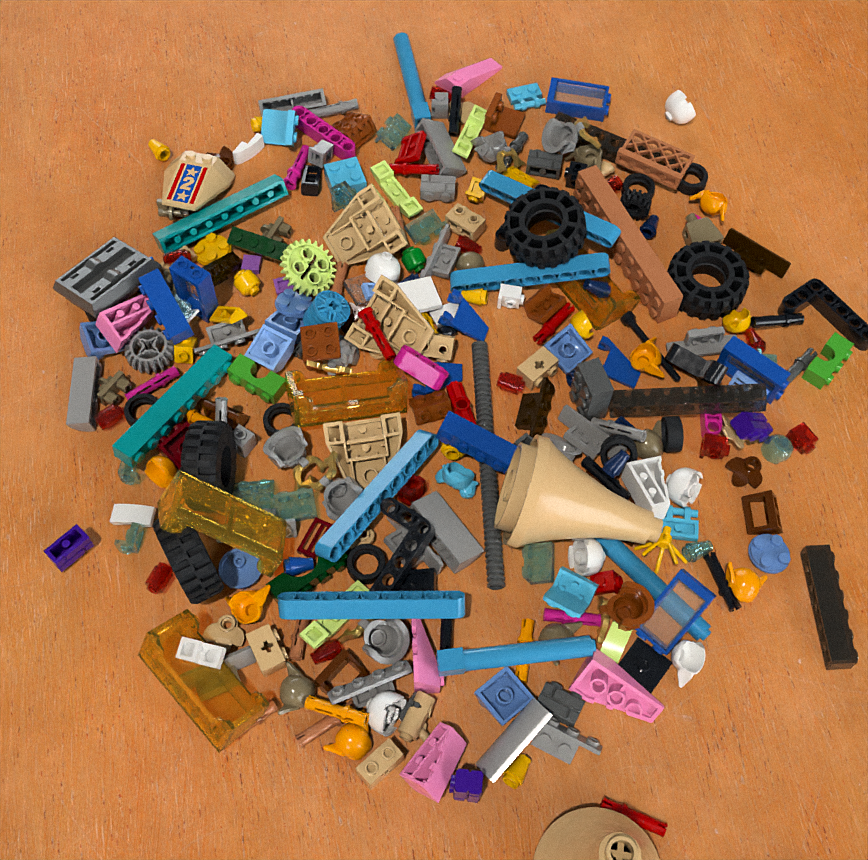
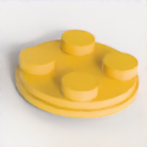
(211, 248)

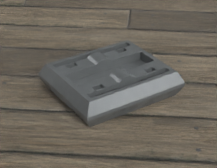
(105, 274)

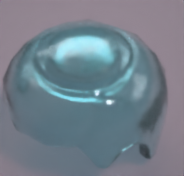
(777, 448)

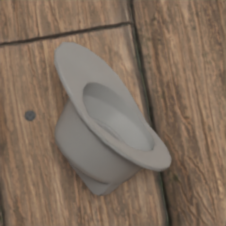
(564, 446)

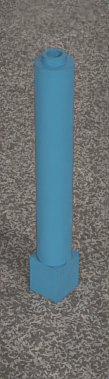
(411, 79)
(643, 575)
(457, 661)

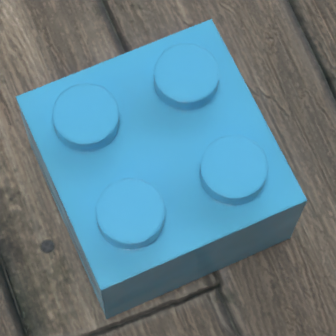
(345, 170)

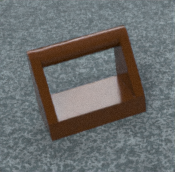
(234, 417)
(774, 526)
(335, 667)

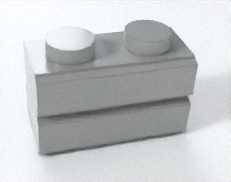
(437, 187)

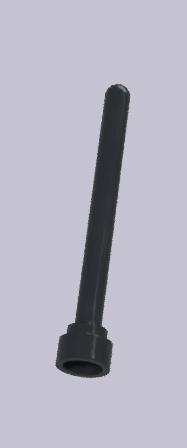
(629, 320)

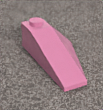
(469, 76)
(424, 661)
(608, 684)

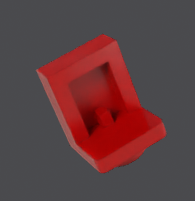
(608, 582)

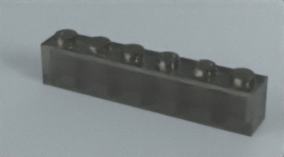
(828, 607)

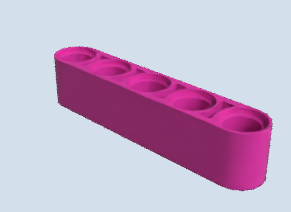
(320, 130)

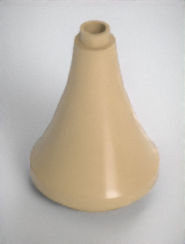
(556, 500)
(595, 835)

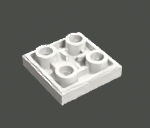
(422, 294)

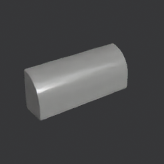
(439, 148)
(451, 537)

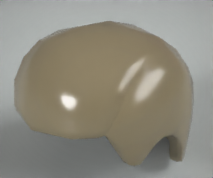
(469, 260)

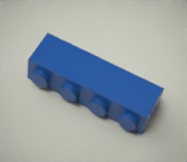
(165, 306)
(476, 442)

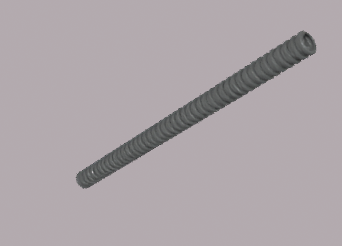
(488, 474)

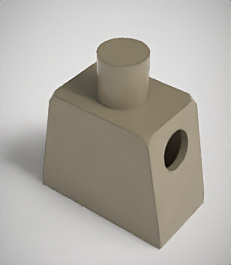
(700, 230)

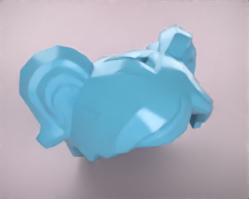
(459, 478)

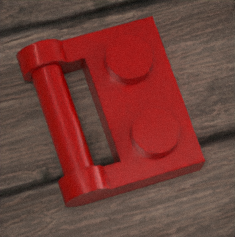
(411, 148)

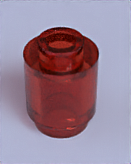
(510, 382)
(109, 416)
(159, 578)

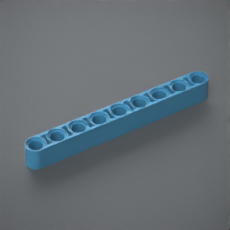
(509, 190)
(521, 275)
(367, 504)
(371, 605)

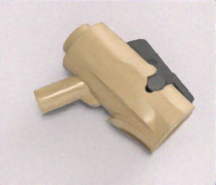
(414, 717)

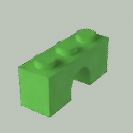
(821, 371)
(268, 388)

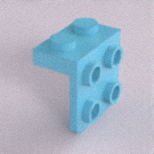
(279, 127)
(571, 593)

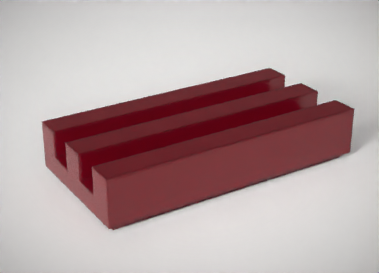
(307, 553)

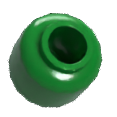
(413, 260)

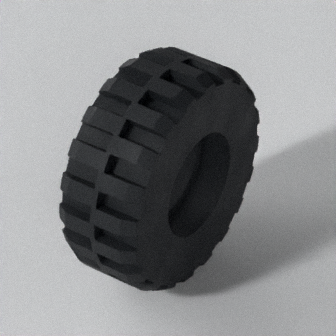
(540, 206)
(717, 262)
(210, 454)
(190, 563)

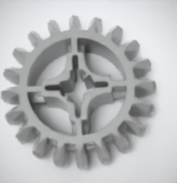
(149, 357)

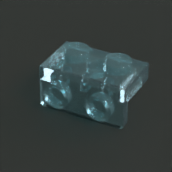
(393, 132)
(341, 195)
(424, 226)
(256, 493)
(296, 504)
(538, 563)

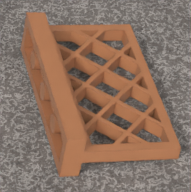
(649, 167)

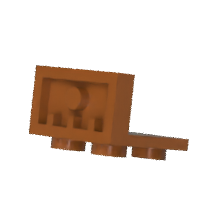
(502, 118)
(356, 127)
(320, 342)

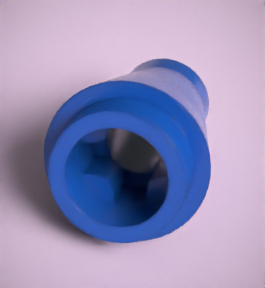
(297, 565)

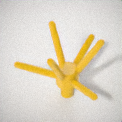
(663, 542)

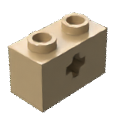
(537, 366)
(261, 639)
(379, 763)

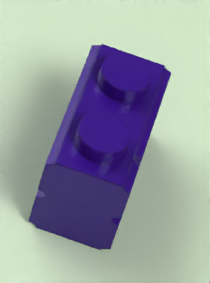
(751, 426)
(68, 548)
(466, 785)

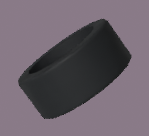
(639, 179)
(692, 189)
(136, 401)
(276, 409)
(672, 433)
(615, 439)
(358, 551)

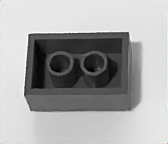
(591, 389)

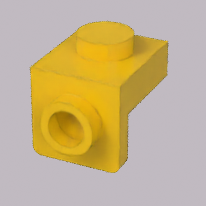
(474, 192)
(184, 350)

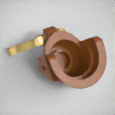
(628, 608)

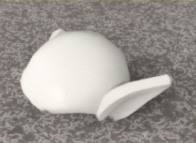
(688, 659)

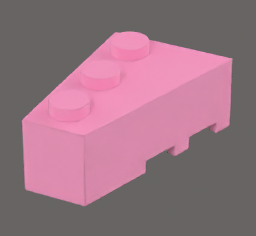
(123, 320)
(434, 762)

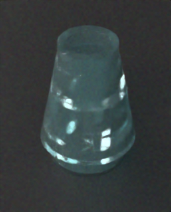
(696, 550)

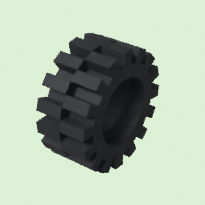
(637, 198)

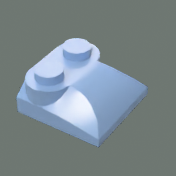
(270, 349)

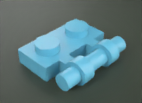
(525, 97)
(683, 528)

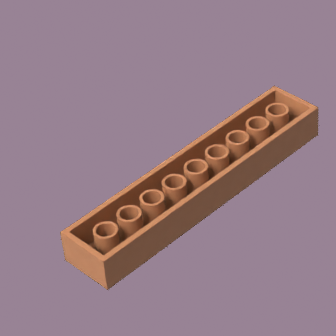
(631, 248)

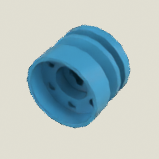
(327, 308)

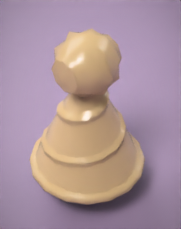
(606, 168)

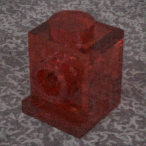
(802, 438)
(714, 446)
(412, 490)

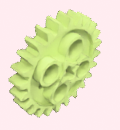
(294, 257)

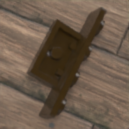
(755, 255)
(222, 267)
(535, 409)

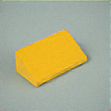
(520, 176)
(227, 314)

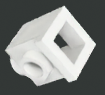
(510, 296)

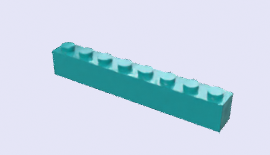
(220, 214)
(172, 406)

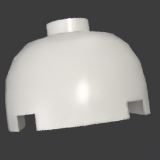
(678, 108)
(382, 264)
(684, 486)
(586, 556)
(385, 711)

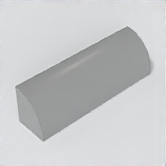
(307, 99)
(83, 394)
(513, 739)

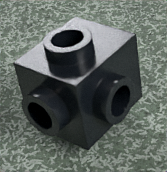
(572, 171)

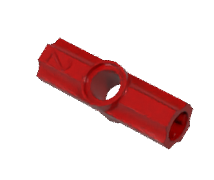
(459, 400)

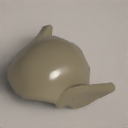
(588, 155)
(653, 443)
(557, 630)
(295, 690)

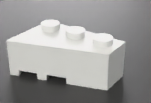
(647, 485)

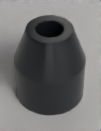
(447, 330)

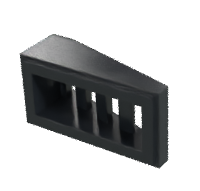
(311, 182)

